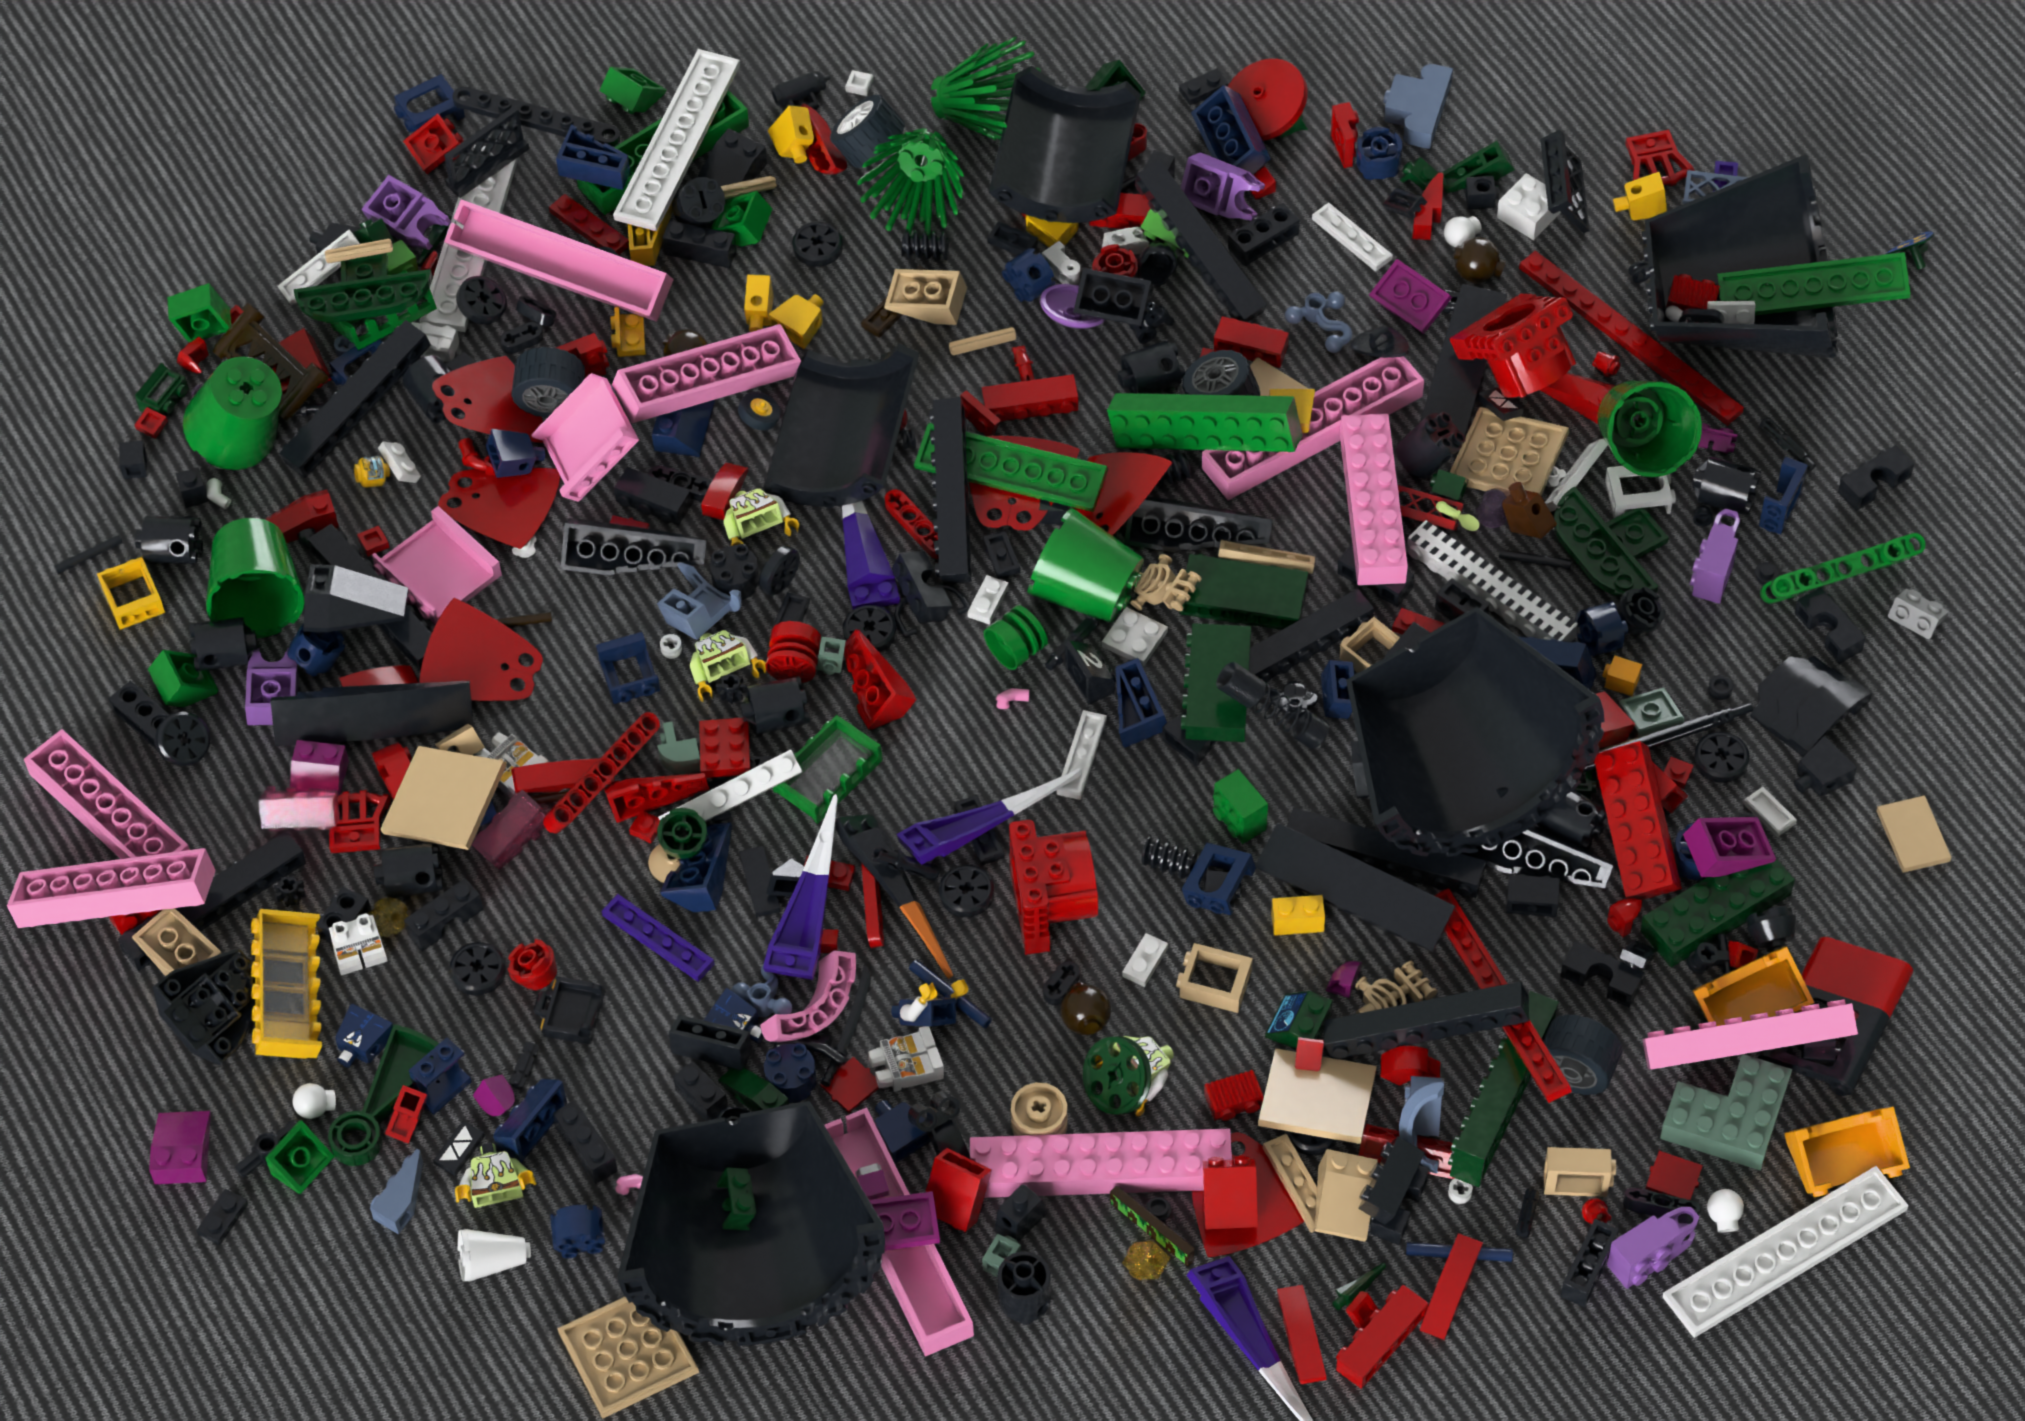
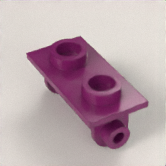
(1721, 438)

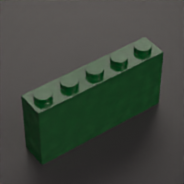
(1246, 592)
(1210, 711)

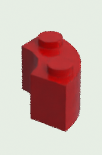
(392, 766)

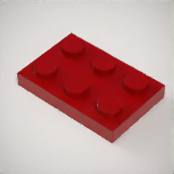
(724, 747)

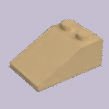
(927, 295)
(173, 942)
(1338, 1192)

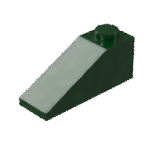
(1489, 161)
(752, 1090)

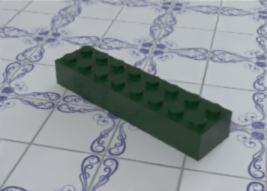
(1497, 1101)

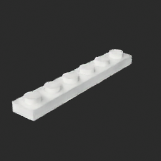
(744, 786)

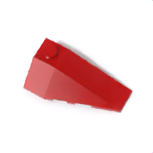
(1579, 394)
(307, 512)
(879, 688)
(649, 793)

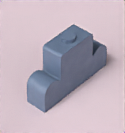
(1418, 103)

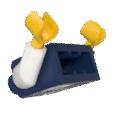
(929, 1009)

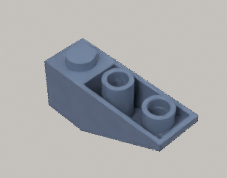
(398, 1200)

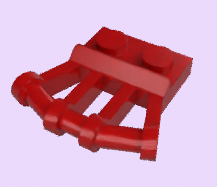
(1653, 148)
(361, 833)

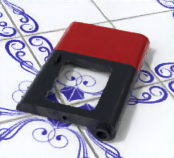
(1872, 986)

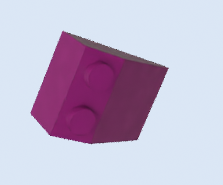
(1728, 845)
(180, 1147)

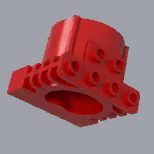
(1520, 343)
(1050, 881)

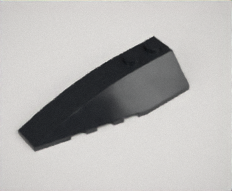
(1186, 526)
(623, 548)
(1546, 854)

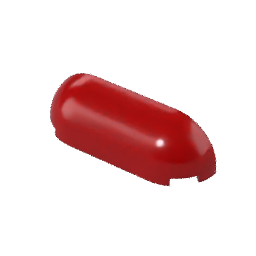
(822, 152)

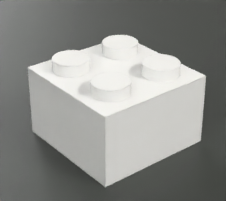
(1526, 207)

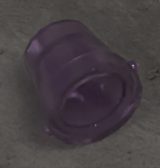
(1491, 510)

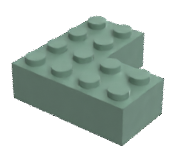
(1730, 1126)

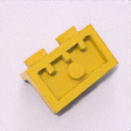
(628, 335)

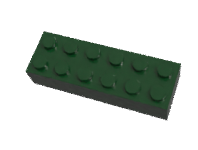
(1714, 908)

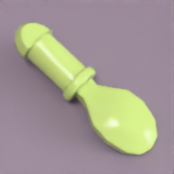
(1467, 521)

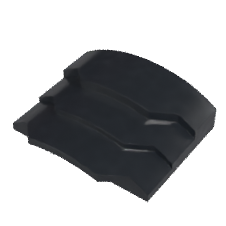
(1806, 701)

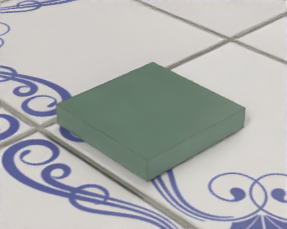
(1651, 712)

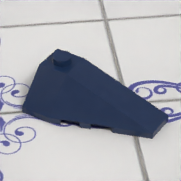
(700, 879)

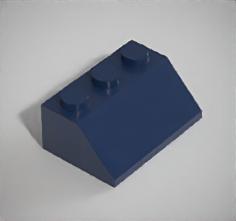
(683, 430)
(530, 1119)

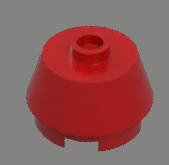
(1116, 261)
(532, 965)

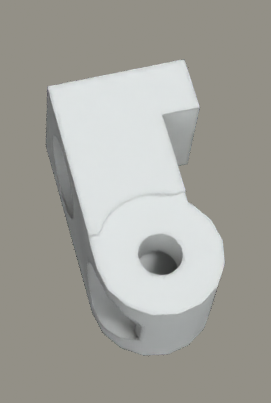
(1127, 239)
(1063, 268)

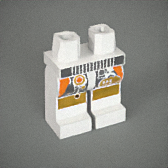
(514, 754)
(355, 936)
(907, 1060)

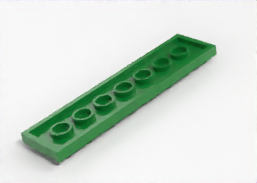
(1819, 284)
(1025, 470)

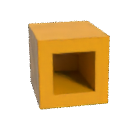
(1622, 675)

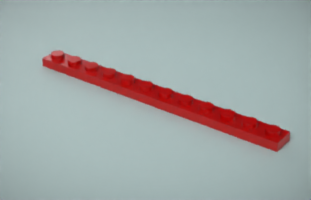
(1631, 338)
(1487, 975)

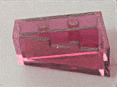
(298, 809)
(511, 830)

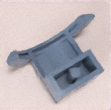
(701, 608)
(1422, 1113)

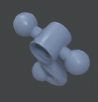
(1335, 301)
(762, 996)

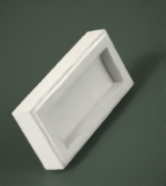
(1770, 811)

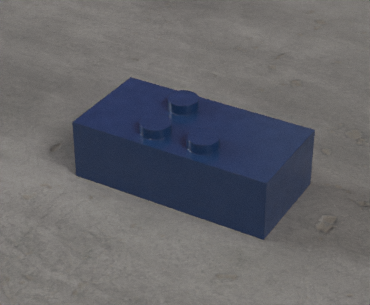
(1230, 130)

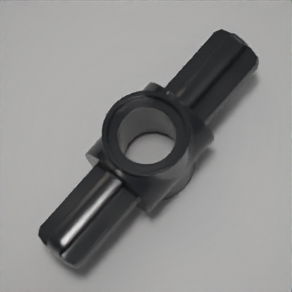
(258, 1154)

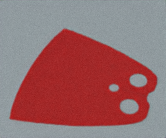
(489, 389)
(1125, 487)
(988, 497)
(507, 508)
(472, 648)
(1274, 1208)

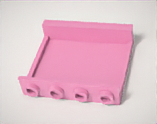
(587, 436)
(439, 566)

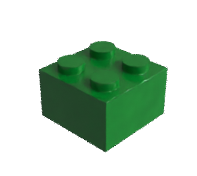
(199, 313)
(1240, 807)

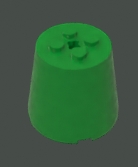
(235, 414)
(1663, 434)
(1086, 569)
(253, 577)

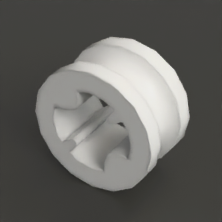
(671, 639)
(1453, 1192)

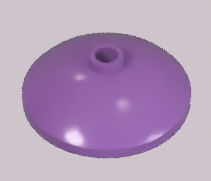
(1059, 305)

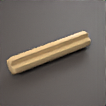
(745, 187)
(358, 251)
(982, 341)

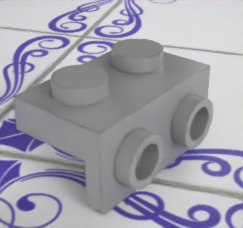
(1917, 613)

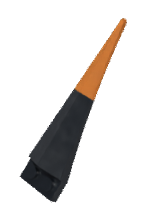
(860, 836)

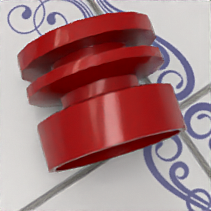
(793, 651)

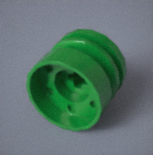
(1015, 637)

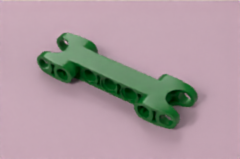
(1806, 579)

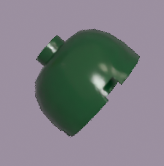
(682, 833)

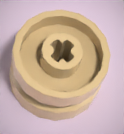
(1039, 1111)

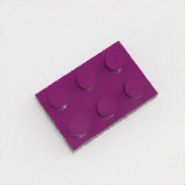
(1410, 296)
(908, 1220)

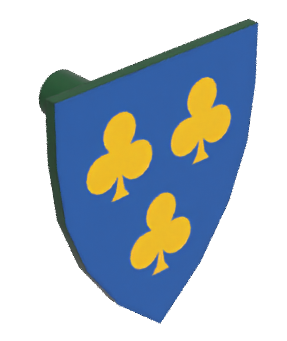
(1917, 247)

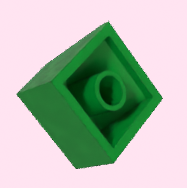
(631, 89)
(744, 217)
(178, 681)

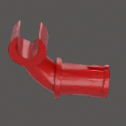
(1023, 363)
(472, 458)

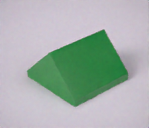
(298, 1158)

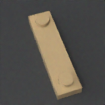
(1266, 556)
(1294, 1177)

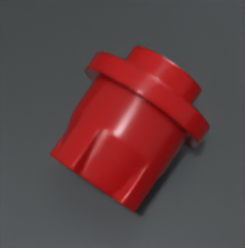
(1606, 363)
(1595, 1209)

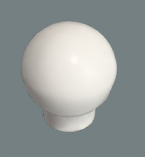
(1460, 229)
(312, 1100)
(1725, 1209)

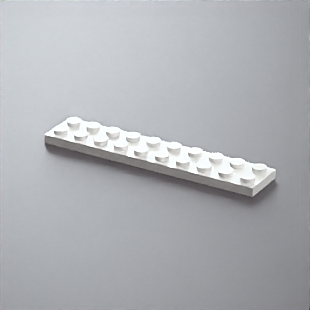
(676, 140)
(456, 265)
(1785, 1251)

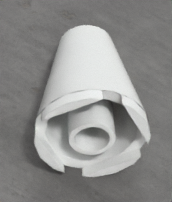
(489, 1253)

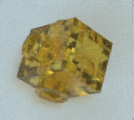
(389, 916)
(1145, 1260)

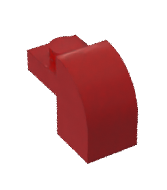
(1408, 1061)
(406, 1114)

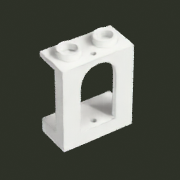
(1621, 502)

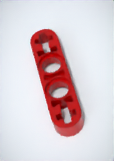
(914, 525)
(873, 909)

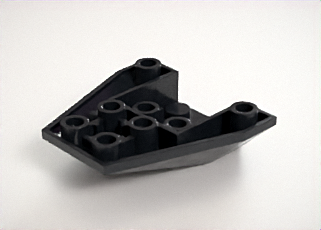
(349, 600)
(209, 1004)

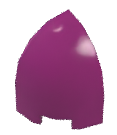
(1344, 978)
(495, 1095)

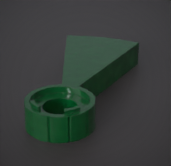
(401, 1053)

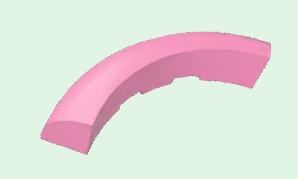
(830, 997)

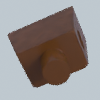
(1527, 512)

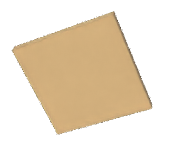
(1509, 452)
(443, 797)
(1320, 1102)
(625, 1356)

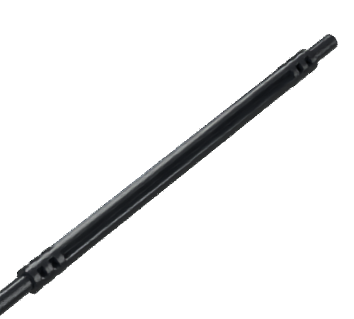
(1679, 731)

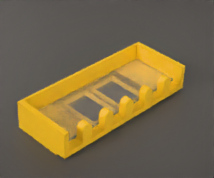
(285, 984)

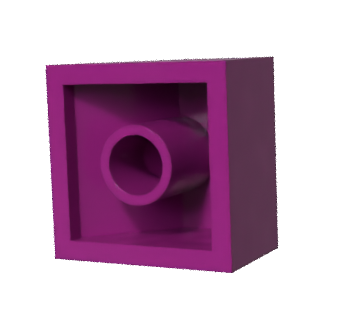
(318, 766)

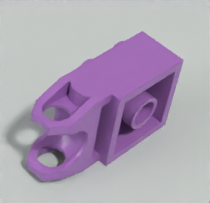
(1219, 186)
(404, 212)
(1716, 559)
(268, 681)
(1650, 1246)

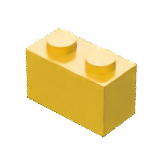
(1298, 915)

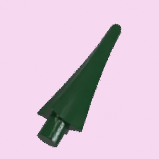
(436, 235)
(1348, 1292)

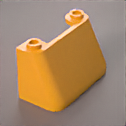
(1755, 988)
(1846, 1148)

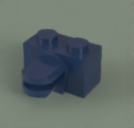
(1335, 689)

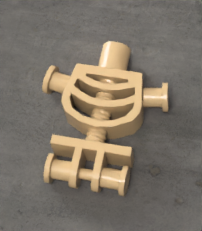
(1161, 585)
(1386, 993)

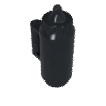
(799, 89)

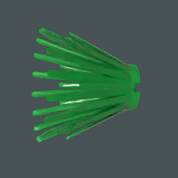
(963, 100)
(919, 163)

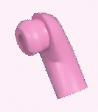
(1011, 695)
(626, 1182)

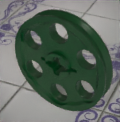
(1125, 1072)

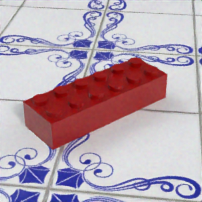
(1637, 821)

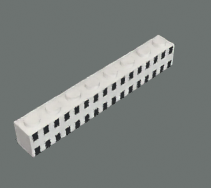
(1504, 594)

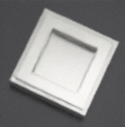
(859, 83)

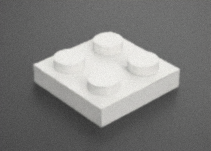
(1134, 636)

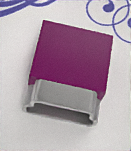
(872, 1181)

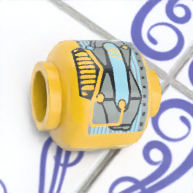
(371, 471)

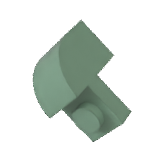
(678, 756)

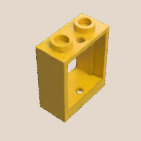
(137, 610)

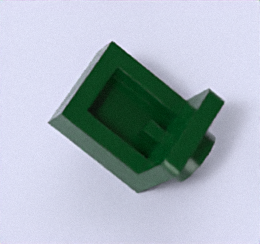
(1419, 172)

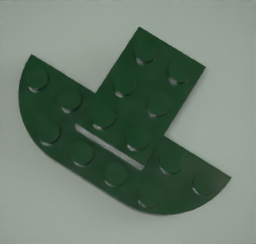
(363, 291)
(1608, 549)

